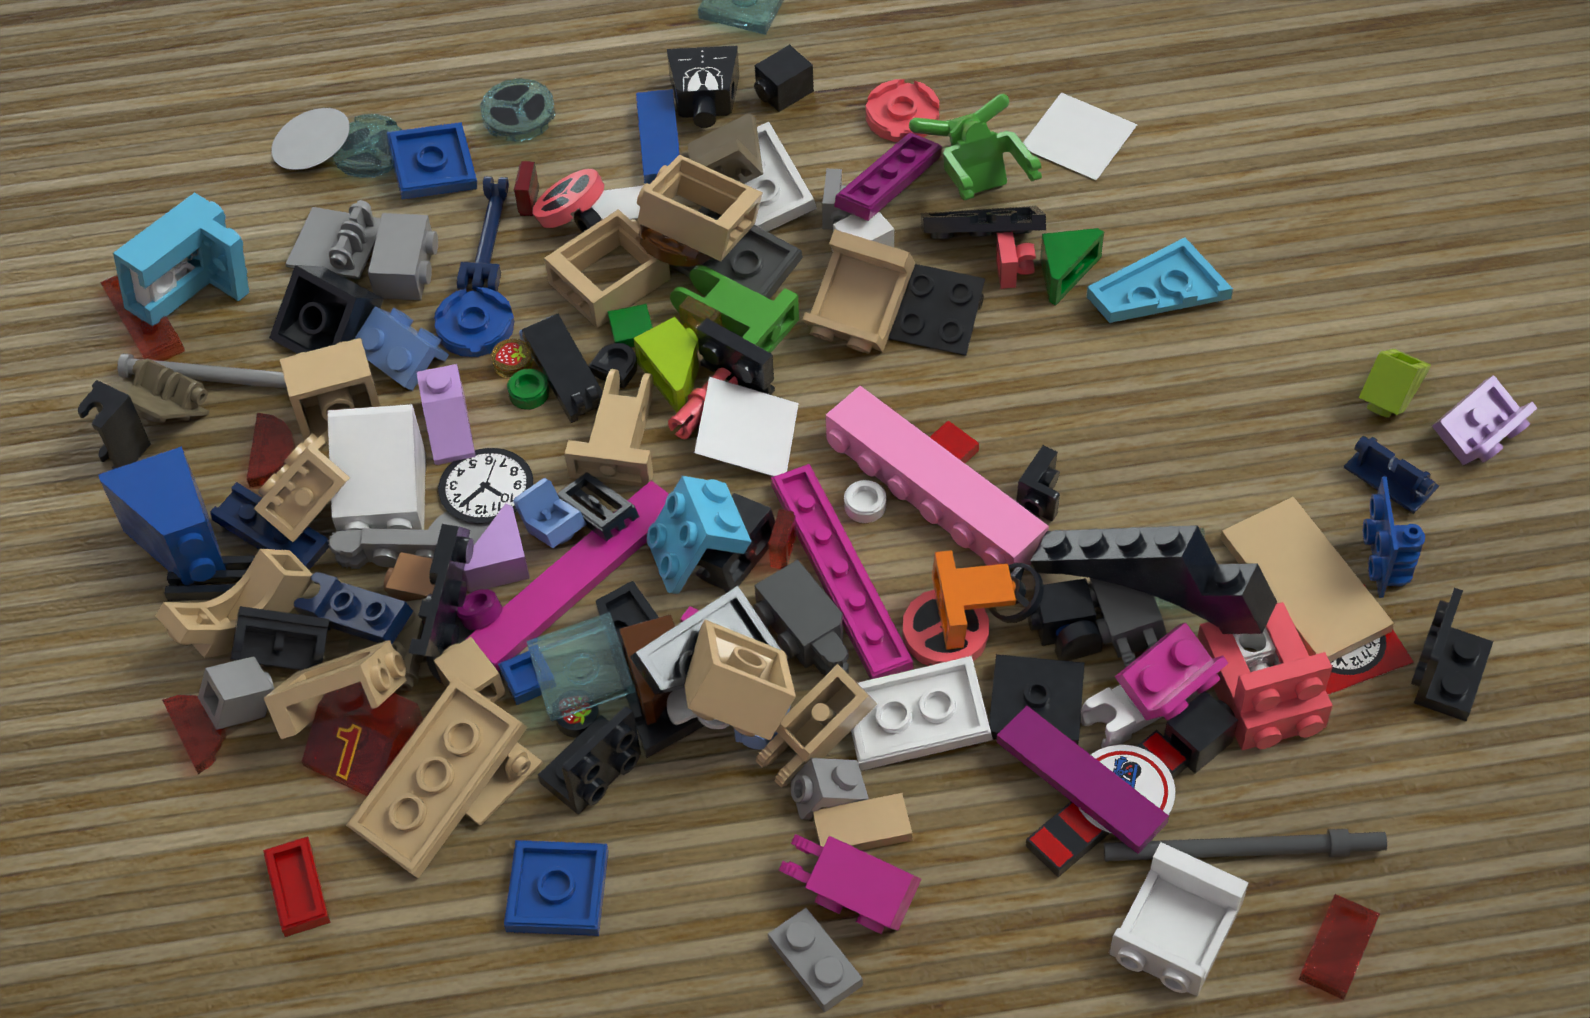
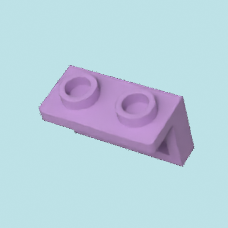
(1482, 421)

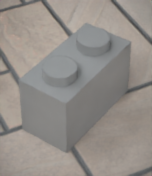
(402, 256)

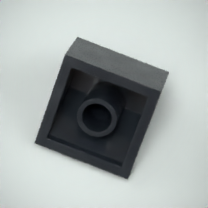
(321, 310)

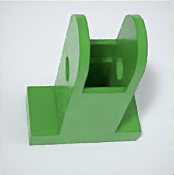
(742, 309)

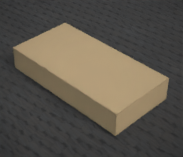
(865, 822)

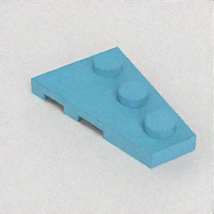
(1159, 283)

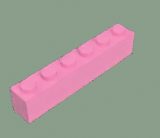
(933, 480)

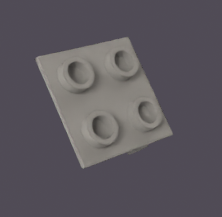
(337, 240)

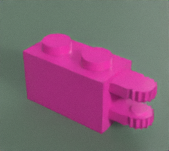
(855, 881)

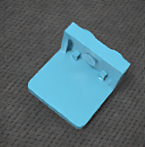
(694, 518)

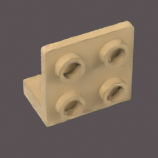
(301, 488)

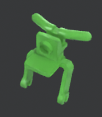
(976, 153)

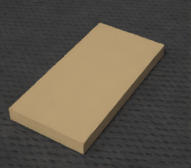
(1311, 578)
(436, 777)

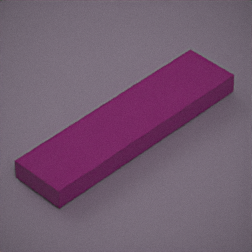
(888, 176)
(1082, 779)

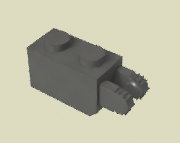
(802, 617)

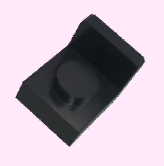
(1037, 484)

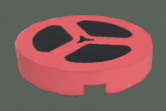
(566, 196)
(925, 635)

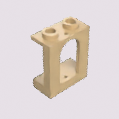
(297, 698)

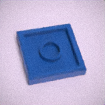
(431, 160)
(556, 888)

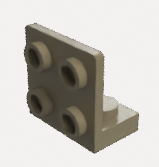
(731, 150)

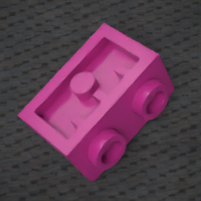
(1170, 674)

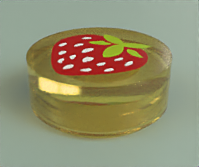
(510, 357)

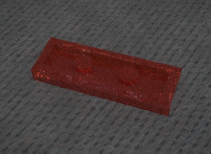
(153, 342)

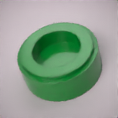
(528, 389)

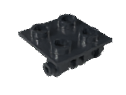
(938, 310)

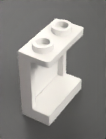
(1179, 920)

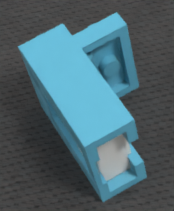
(179, 258)

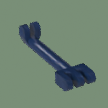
(482, 268)

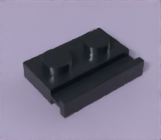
(742, 358)

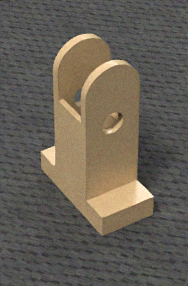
(616, 437)

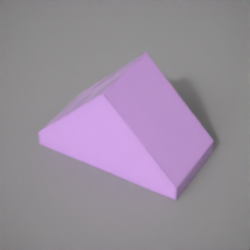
(497, 555)

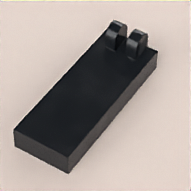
(563, 366)

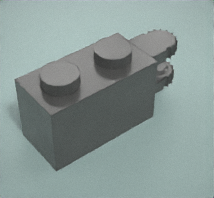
(1129, 618)

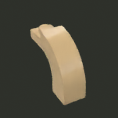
(269, 584)

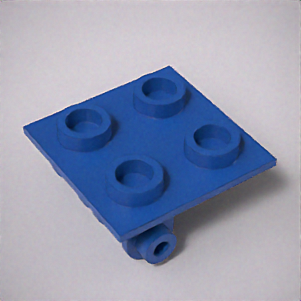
(1392, 546)

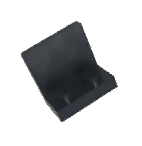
(1450, 664)
(593, 761)

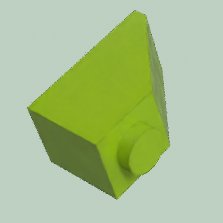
(671, 358)
(1393, 382)

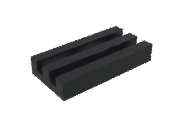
(611, 520)
(235, 569)

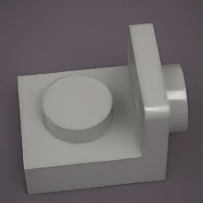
(832, 186)

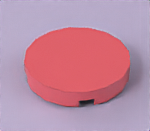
(895, 104)

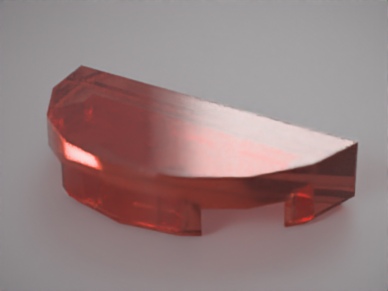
(269, 449)
(195, 729)

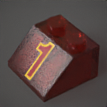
(355, 741)

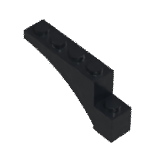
(1166, 564)

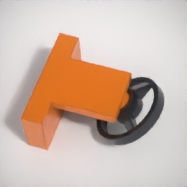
(977, 589)

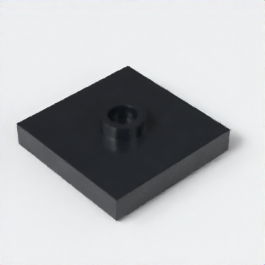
(1044, 685)

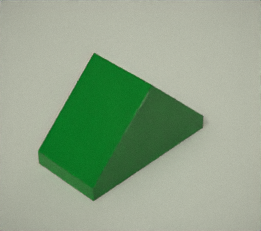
(1068, 258)

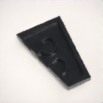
(440, 608)

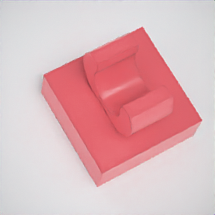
(1013, 259)

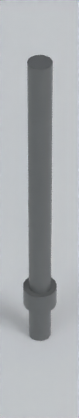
(1335, 843)

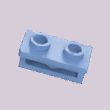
(398, 347)

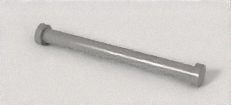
(211, 373)

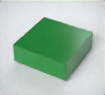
(629, 323)

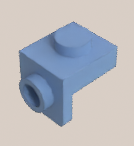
(547, 515)

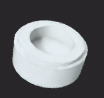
(865, 501)

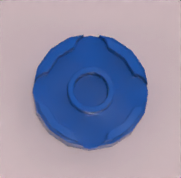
(473, 321)

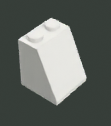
(385, 467)

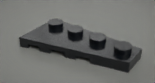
(629, 608)

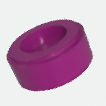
(479, 609)

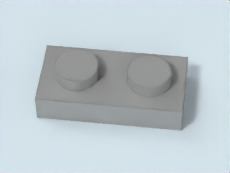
(815, 960)

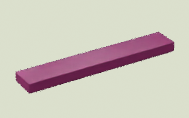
(842, 573)
(567, 581)

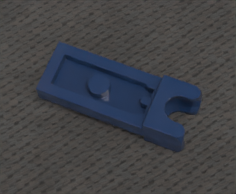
(355, 609)

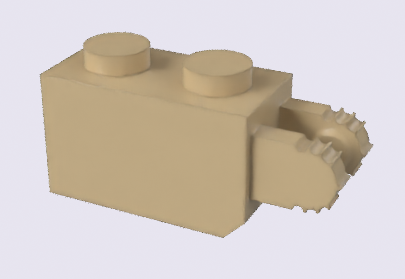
(817, 723)

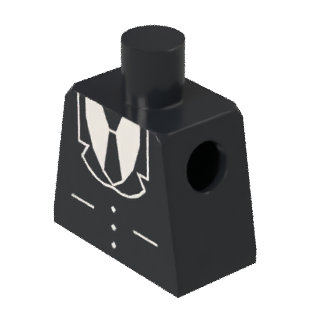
(704, 82)

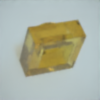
(695, 312)

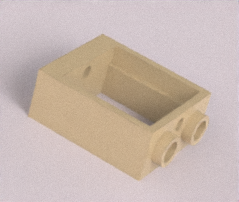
(707, 188)
(569, 260)

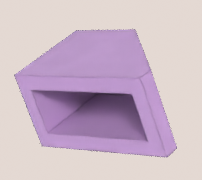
(446, 414)

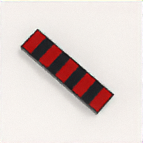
(1070, 835)

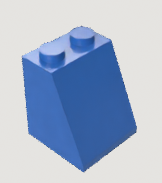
(165, 514)

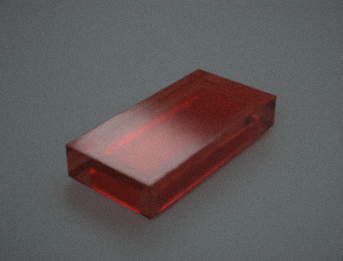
(1339, 946)

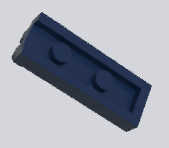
(241, 519)

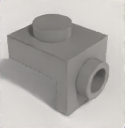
(827, 784)

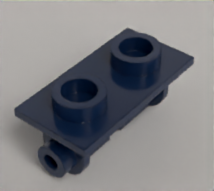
(1405, 482)

